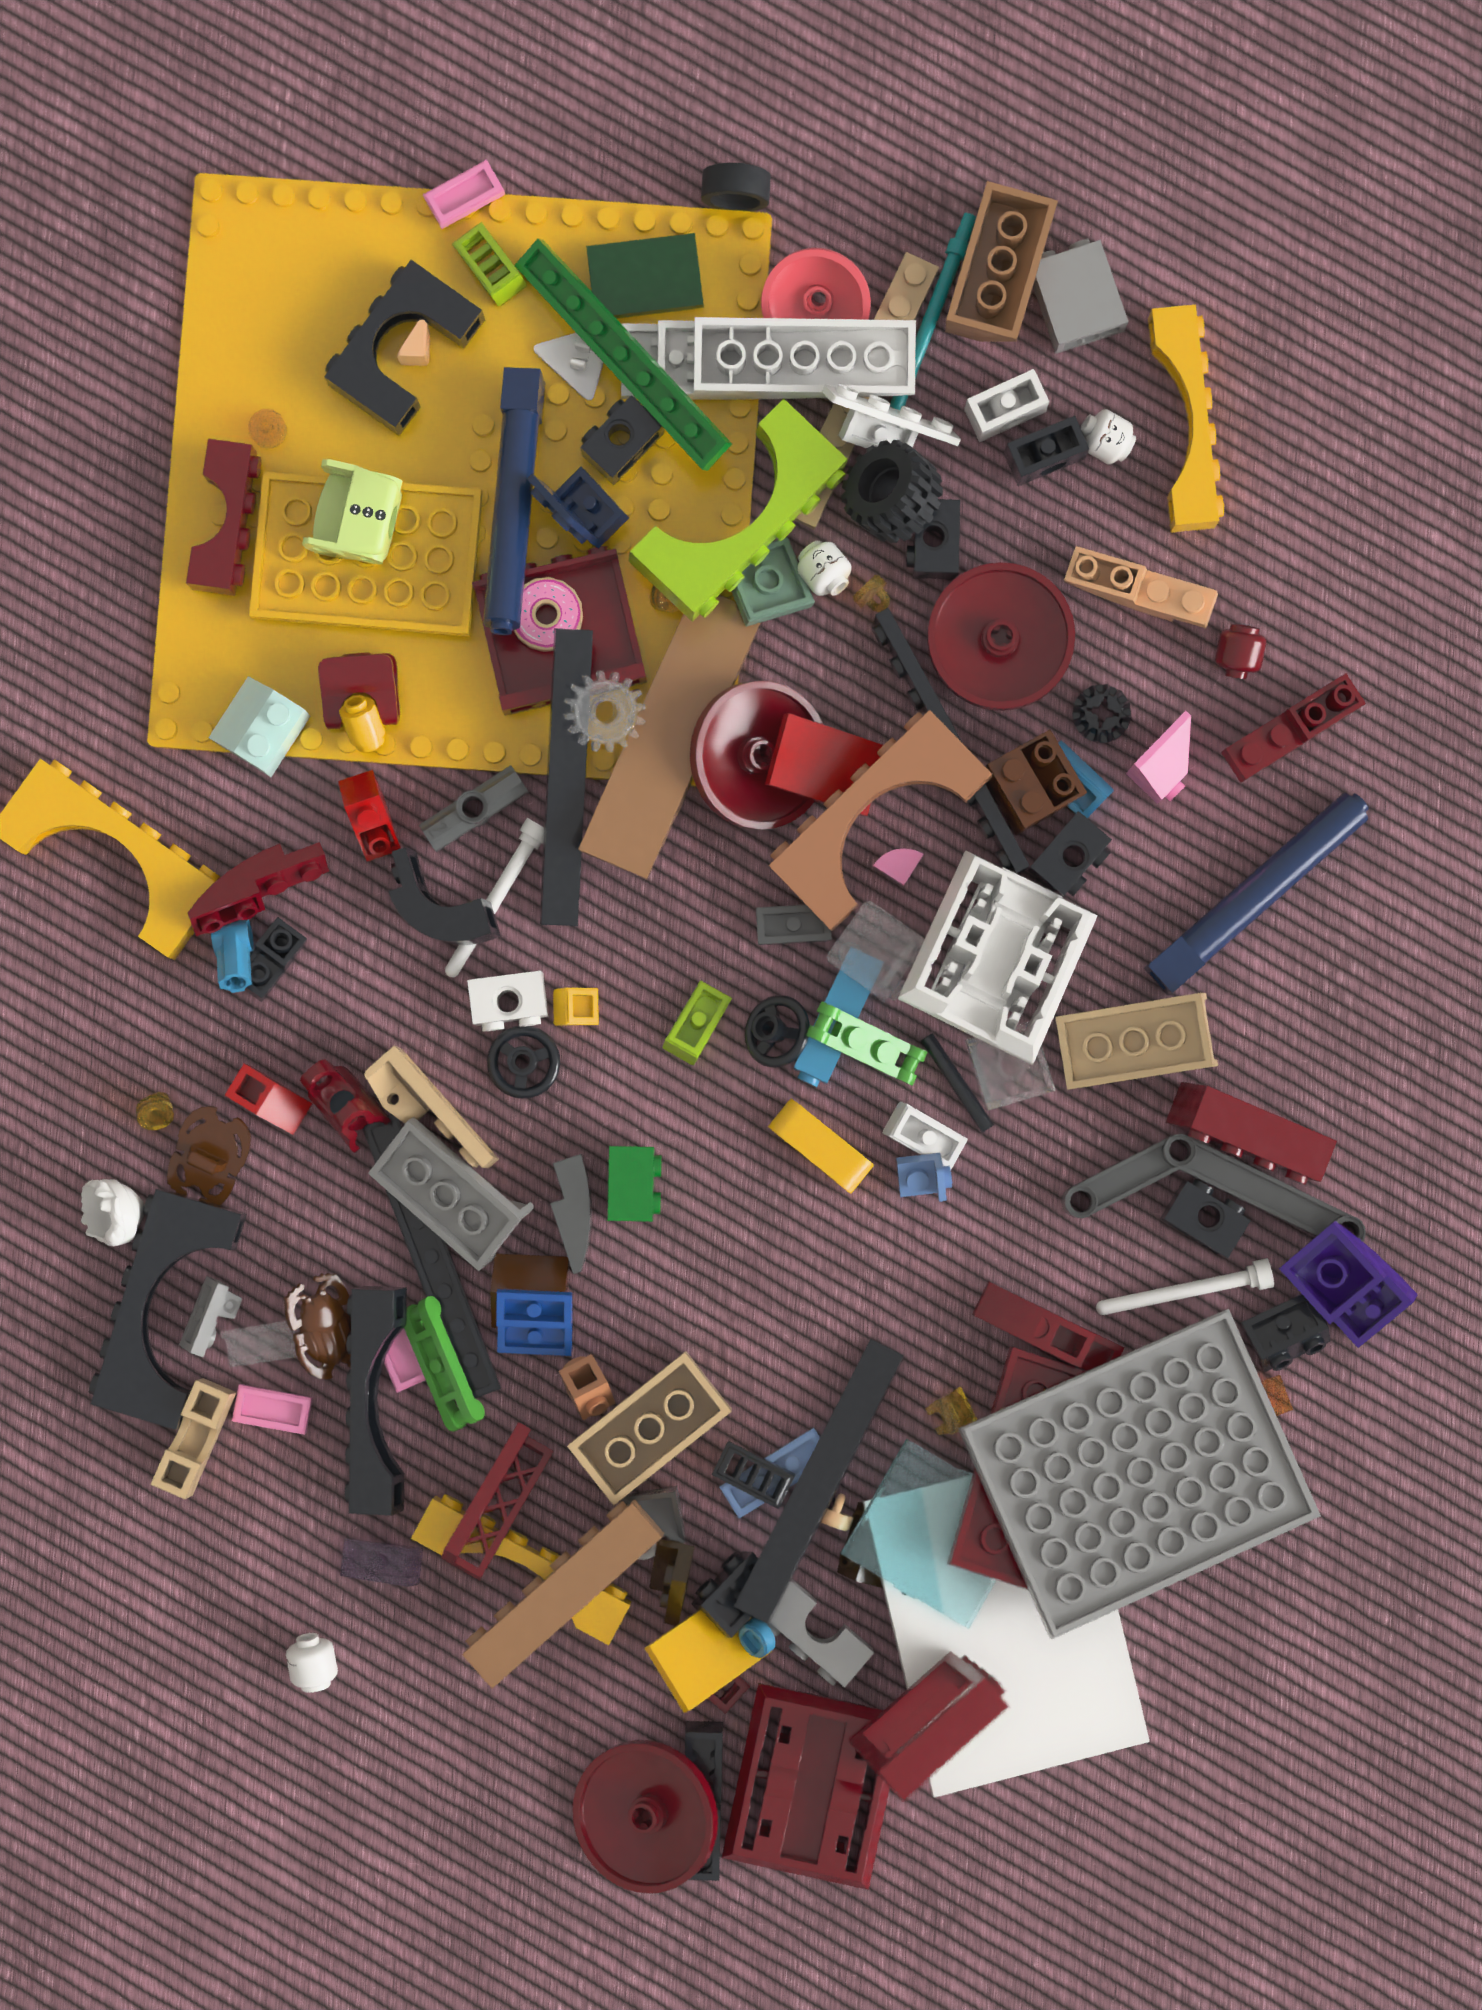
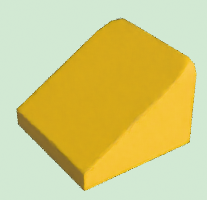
(575, 1006)

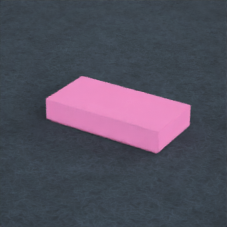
(464, 194)
(403, 1364)
(272, 1409)

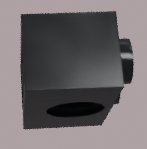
(1046, 451)
(615, 460)
(943, 560)
(1079, 835)
(1183, 1216)

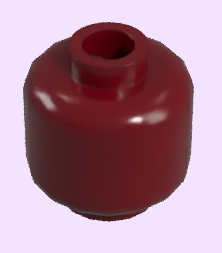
(1240, 650)

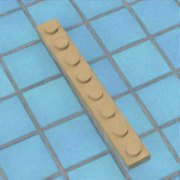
(900, 303)

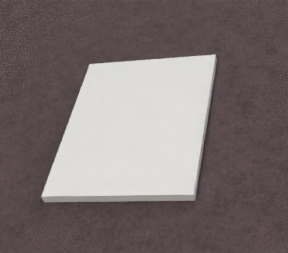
(1063, 1693)

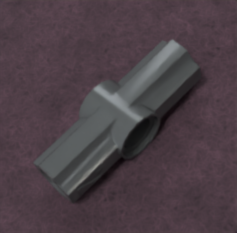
(453, 823)

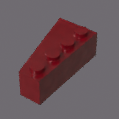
(1251, 1131)

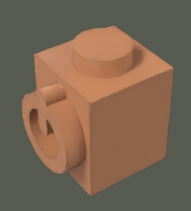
(587, 1386)

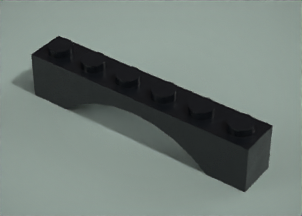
(374, 1475)

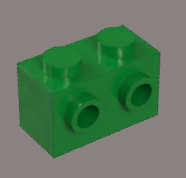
(632, 1183)

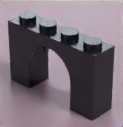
(412, 297)

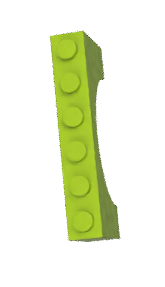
(699, 572)

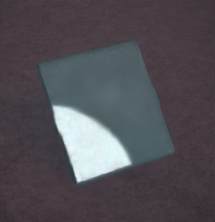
(911, 1533)

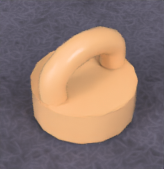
(834, 1516)

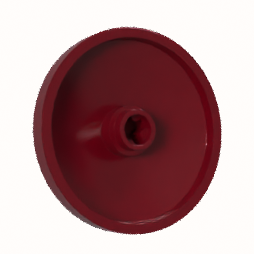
(1001, 636)
(735, 749)
(645, 1816)

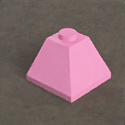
(1165, 762)

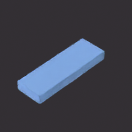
(790, 1456)

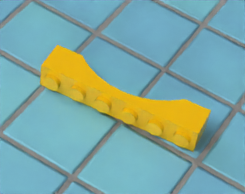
(1176, 345)
(598, 1618)

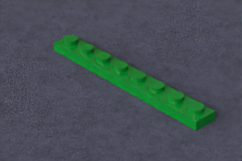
(623, 354)

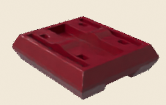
(808, 1789)

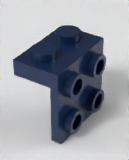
(581, 507)

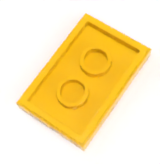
(698, 1659)

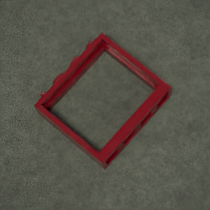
(939, 1716)

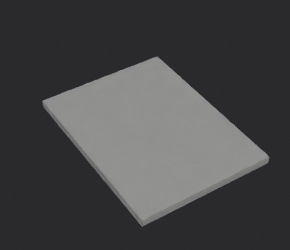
(1139, 1473)

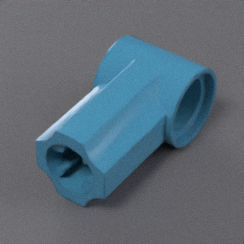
(232, 949)

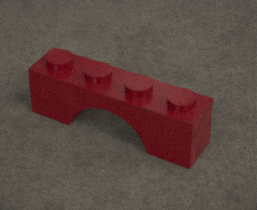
(217, 563)

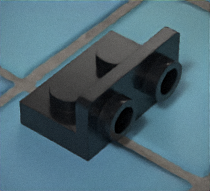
(1286, 1333)
(719, 1595)

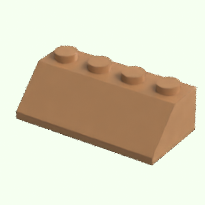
(1000, 264)

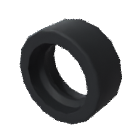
(735, 187)

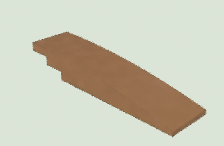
(656, 767)

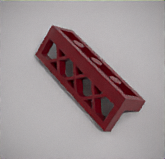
(484, 1496)

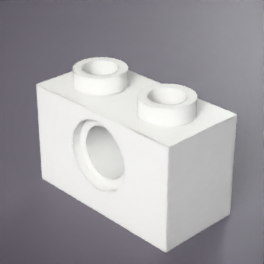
(1006, 405)
(485, 997)

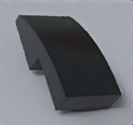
(273, 956)

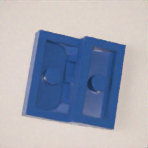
(534, 1322)

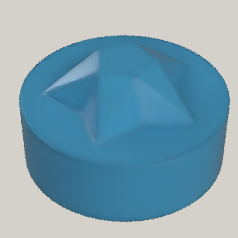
(757, 1638)

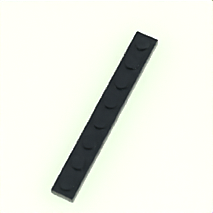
(923, 697)

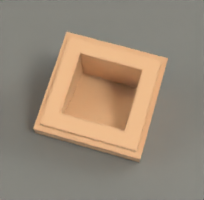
(416, 347)

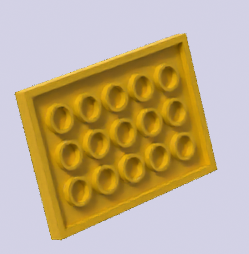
(416, 589)

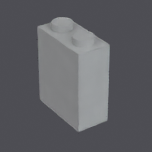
(1078, 296)

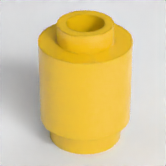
(362, 723)

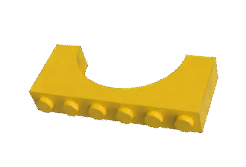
(54, 803)

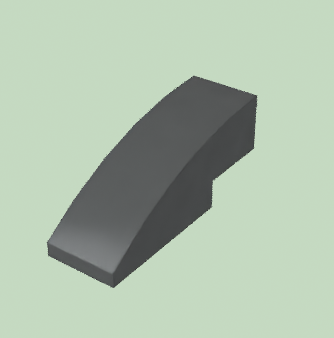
(574, 1211)

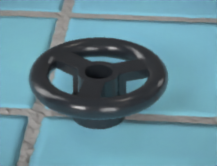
(760, 1026)
(548, 1051)

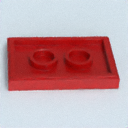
(817, 759)

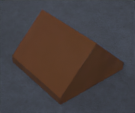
(527, 1273)

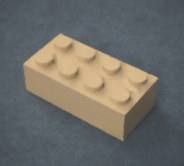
(649, 1428)

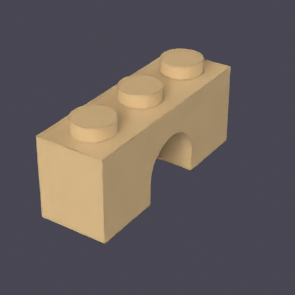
(195, 1439)

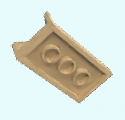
(1135, 1041)
(417, 1095)

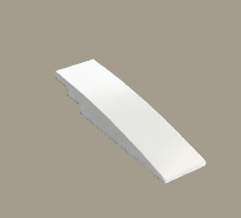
(781, 356)

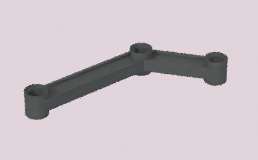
(1215, 1170)

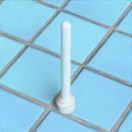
(531, 837)
(1255, 1275)

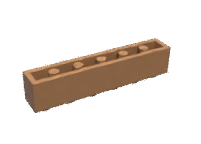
(563, 1593)

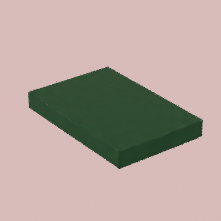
(646, 275)

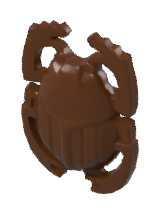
(209, 1154)
(321, 1325)

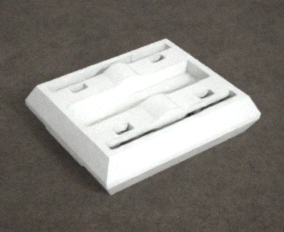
(998, 957)

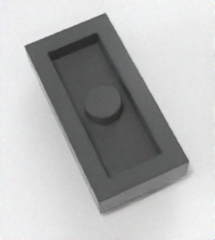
(790, 925)

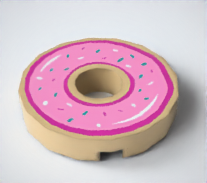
(553, 593)

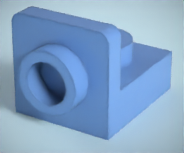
(923, 1175)

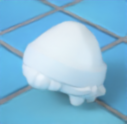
(111, 1211)

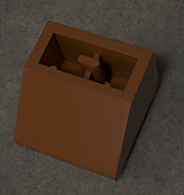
(1033, 782)

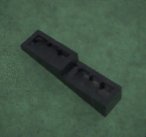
(705, 1749)

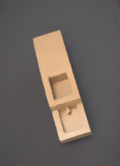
(1139, 588)

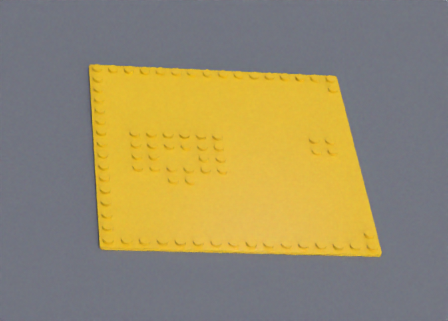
(267, 303)

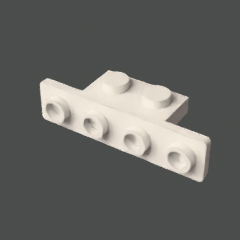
(874, 421)

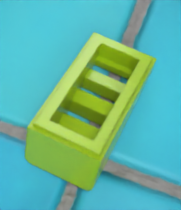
(504, 282)

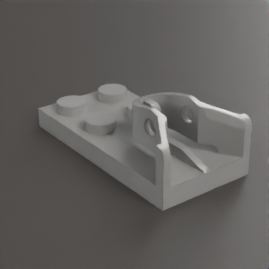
(447, 1194)

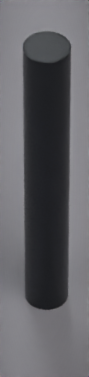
(957, 1082)

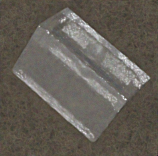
(259, 1343)

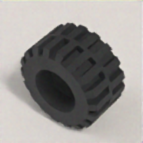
(908, 505)

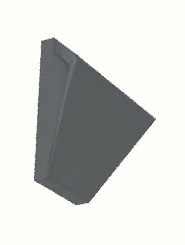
(664, 1509)

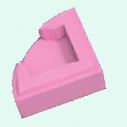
(898, 864)

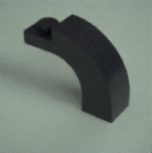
(459, 925)

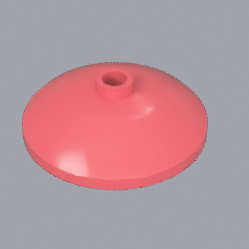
(811, 270)

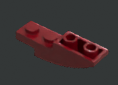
(1293, 728)
(241, 889)
(1044, 1328)

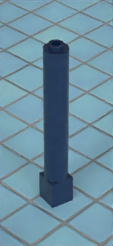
(522, 413)
(1257, 892)

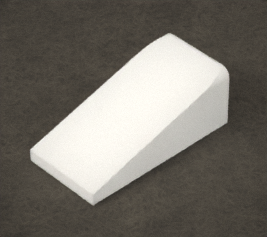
(924, 1134)

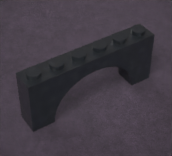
(130, 1374)

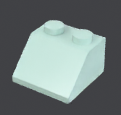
(260, 726)

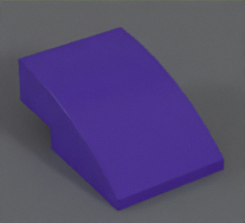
(1348, 1283)

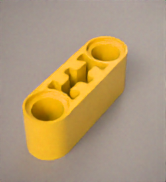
(820, 1145)

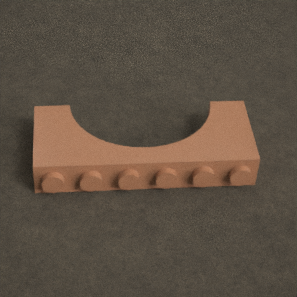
(922, 757)

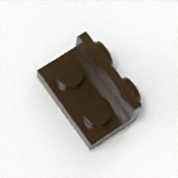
(671, 1576)

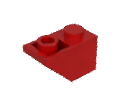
(369, 815)
(268, 1099)

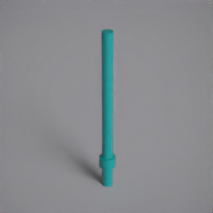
(955, 254)

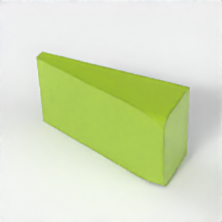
(696, 1023)

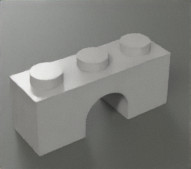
(837, 1656)

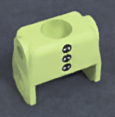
(355, 513)

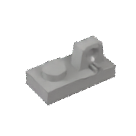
(212, 1302)

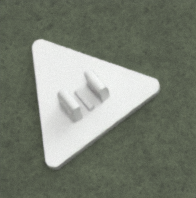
(572, 362)

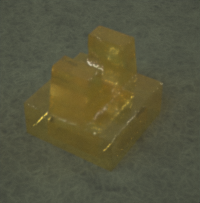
(953, 1410)

